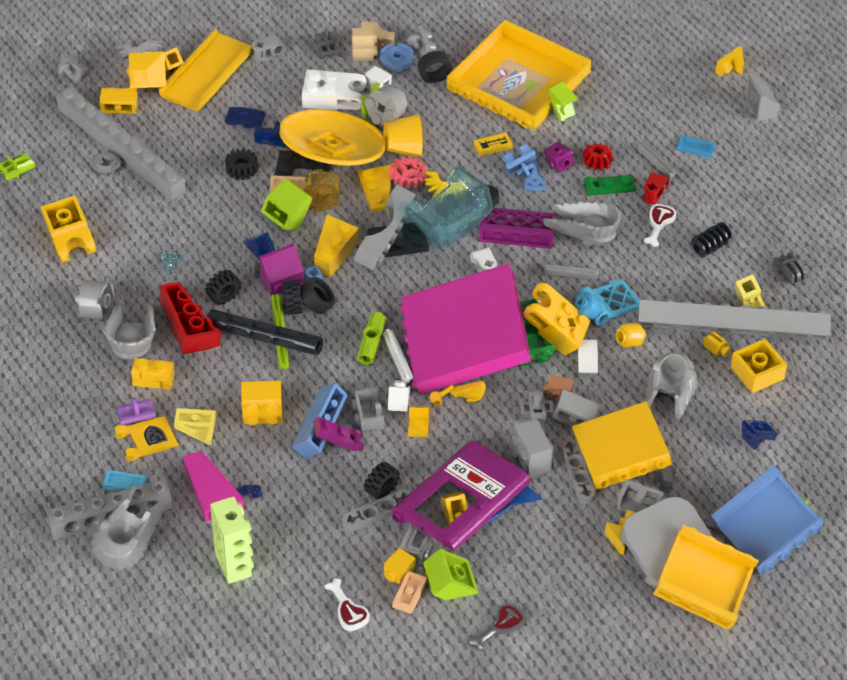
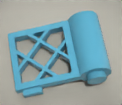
(606, 312)

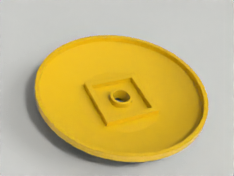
(332, 137)

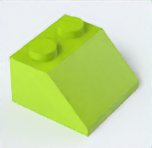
(449, 575)

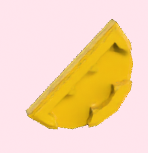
(471, 391)

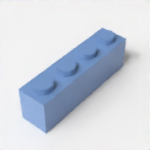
(325, 405)

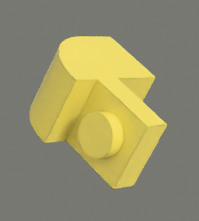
(749, 292)

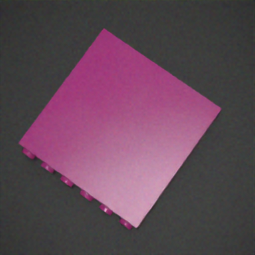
(464, 329)

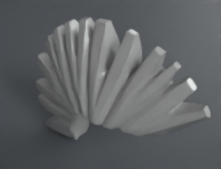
(148, 46)

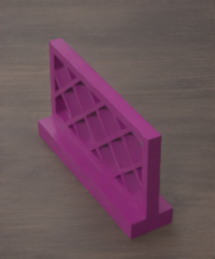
(518, 235)

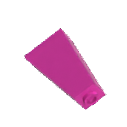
(208, 483)

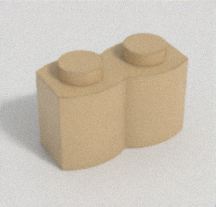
(363, 44)

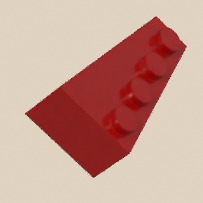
(189, 325)

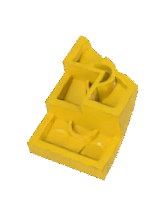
(404, 136)

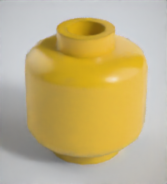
(630, 335)

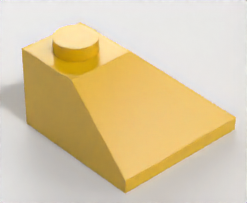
(147, 70)

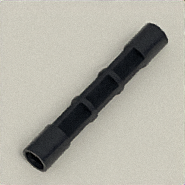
(266, 332)

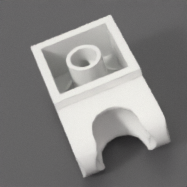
(332, 90)

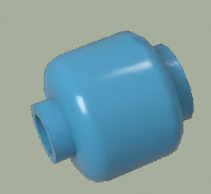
(588, 305)

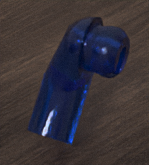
(250, 488)

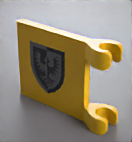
(148, 437)

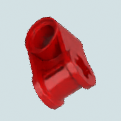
(654, 188)

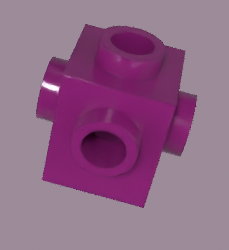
(559, 157)

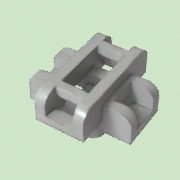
(537, 404)

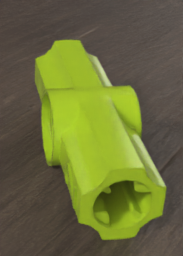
(371, 338)

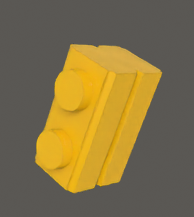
(118, 100)
(152, 373)

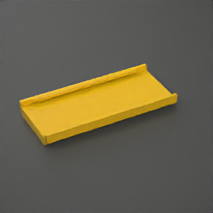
(205, 71)

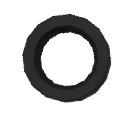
(433, 58)
(317, 295)

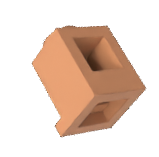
(556, 385)

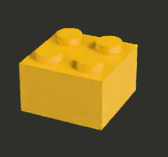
(758, 365)
(261, 402)

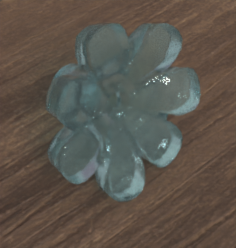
(170, 259)

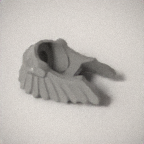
(587, 221)
(130, 339)
(674, 376)
(123, 535)

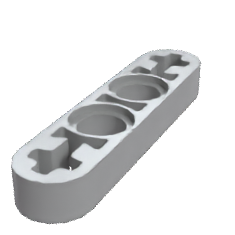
(578, 471)
(376, 508)

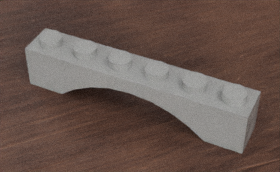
(373, 246)

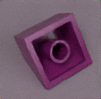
(280, 266)

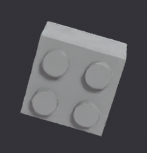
(532, 448)

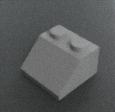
(761, 98)

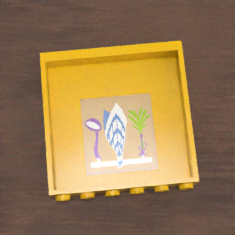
(513, 74)

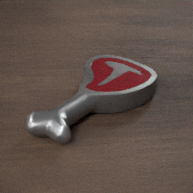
(507, 621)

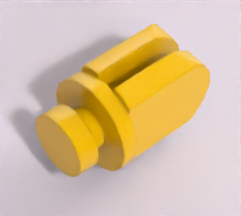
(717, 344)

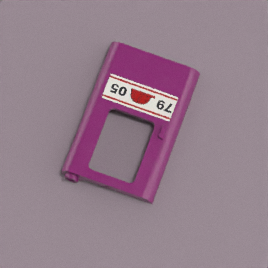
(477, 472)

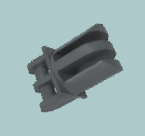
(327, 46)
(790, 267)
(665, 477)

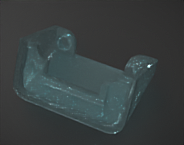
(453, 209)

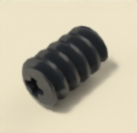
(711, 239)

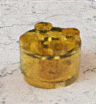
(323, 188)

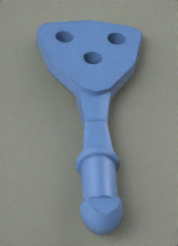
(534, 181)

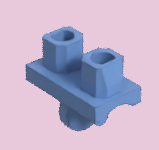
(527, 156)

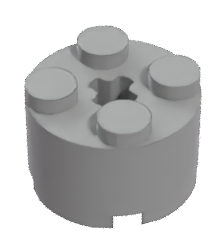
(386, 104)
(95, 299)

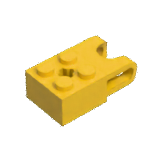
(67, 227)
(556, 319)

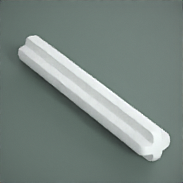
(397, 355)

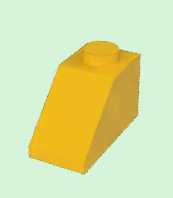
(453, 505)

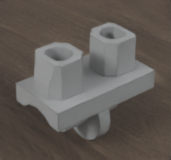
(422, 41)
(69, 67)

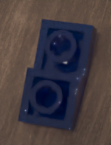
(247, 116)

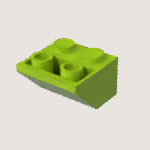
(287, 205)

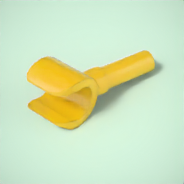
(435, 397)

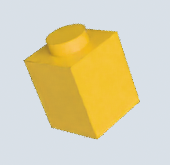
(398, 565)

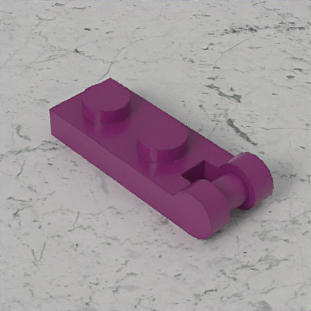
(338, 434)

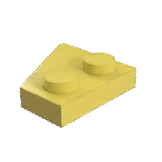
(196, 423)

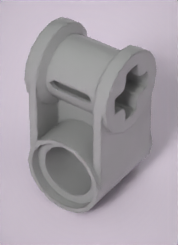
(268, 48)

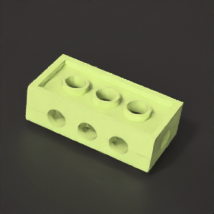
(232, 539)

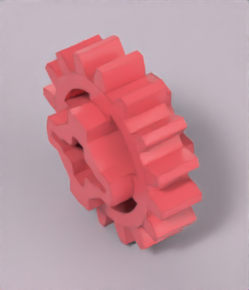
(408, 172)

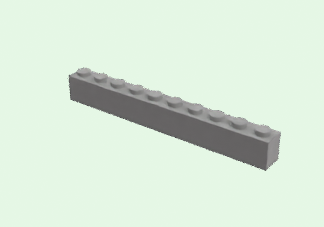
(121, 143)
(734, 320)

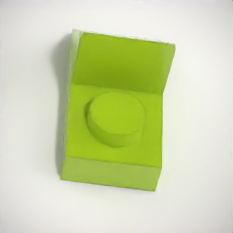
(562, 100)

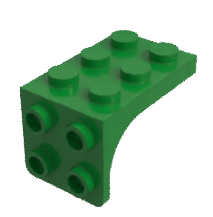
(538, 346)

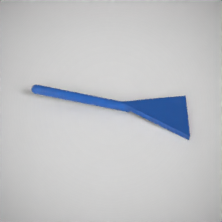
(525, 496)

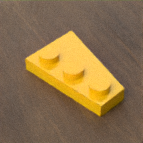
(376, 186)

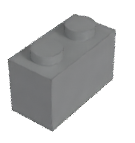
(574, 409)

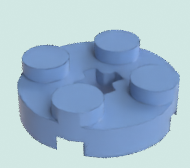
(388, 59)

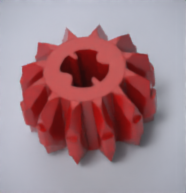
(597, 156)

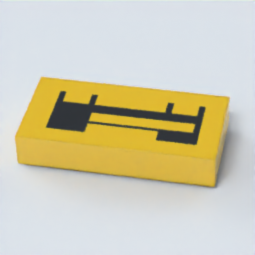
(492, 144)

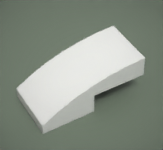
(588, 357)

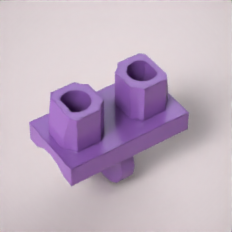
(135, 411)

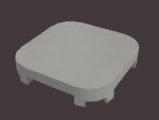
(653, 531)

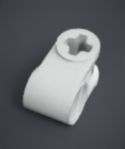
(483, 259)

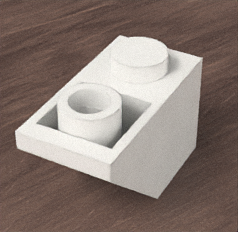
(399, 396)

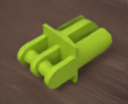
(16, 166)

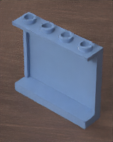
(767, 520)

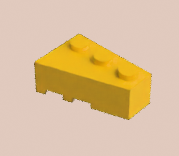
(334, 244)

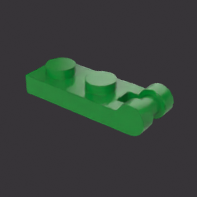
(609, 185)

